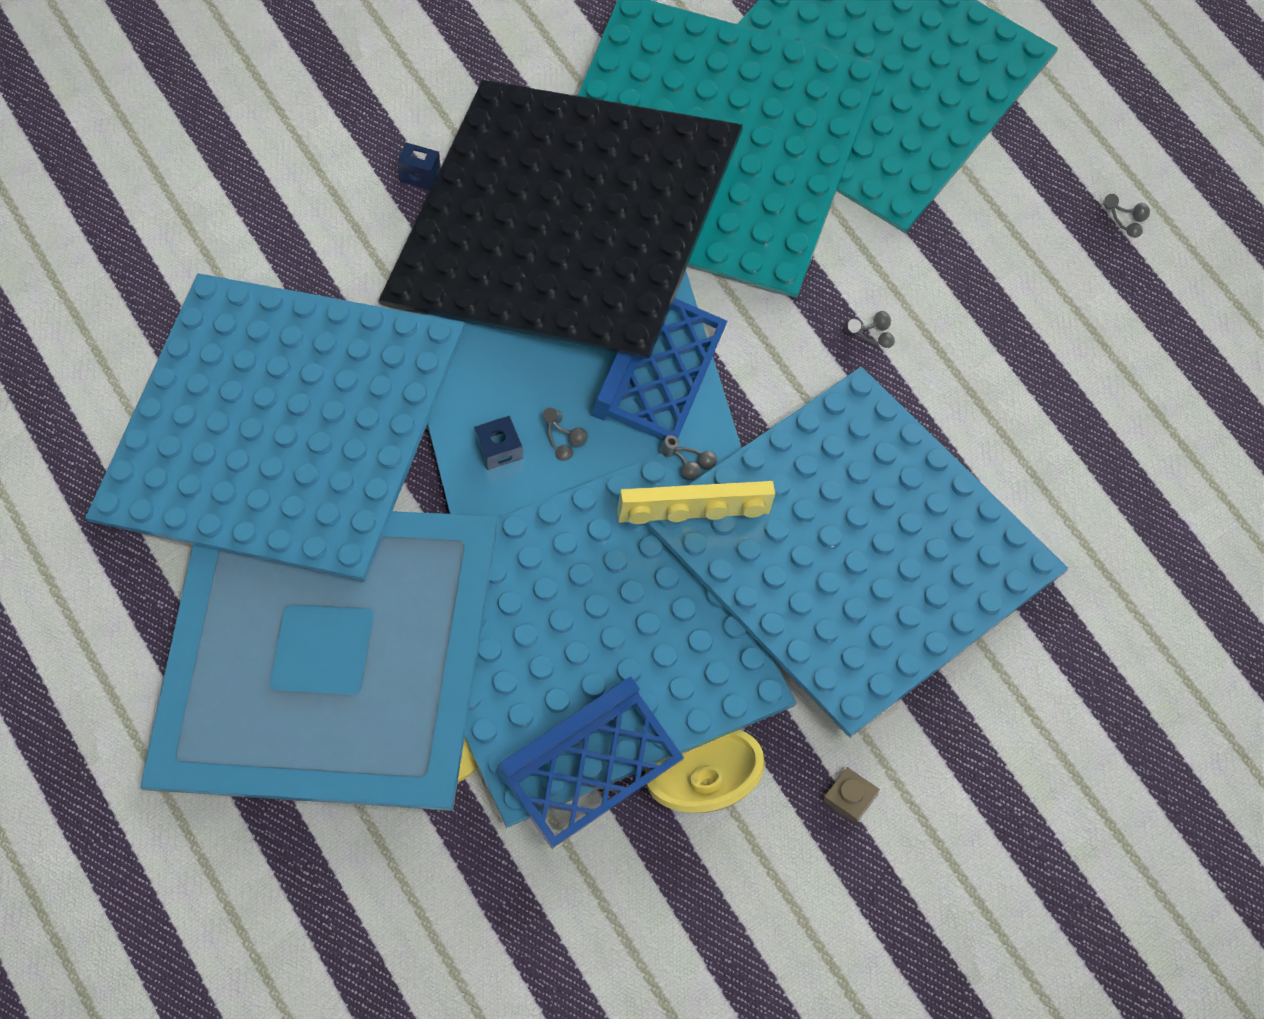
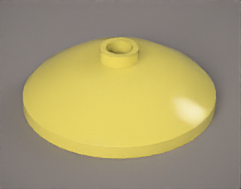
(711, 775)

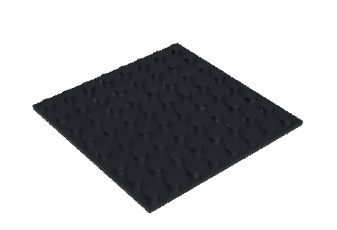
(563, 217)

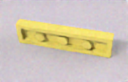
(695, 501)

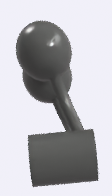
(1140, 213)
(881, 321)
(576, 437)
(691, 469)

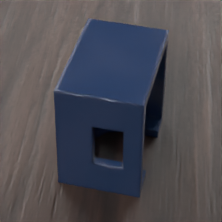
(426, 168)
(492, 451)

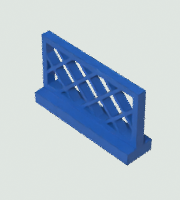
(623, 372)
(570, 733)

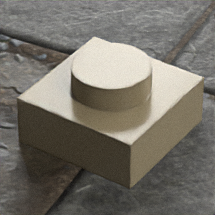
(851, 795)

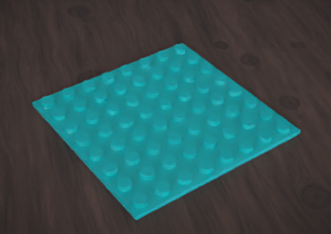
(939, 92)
(796, 116)

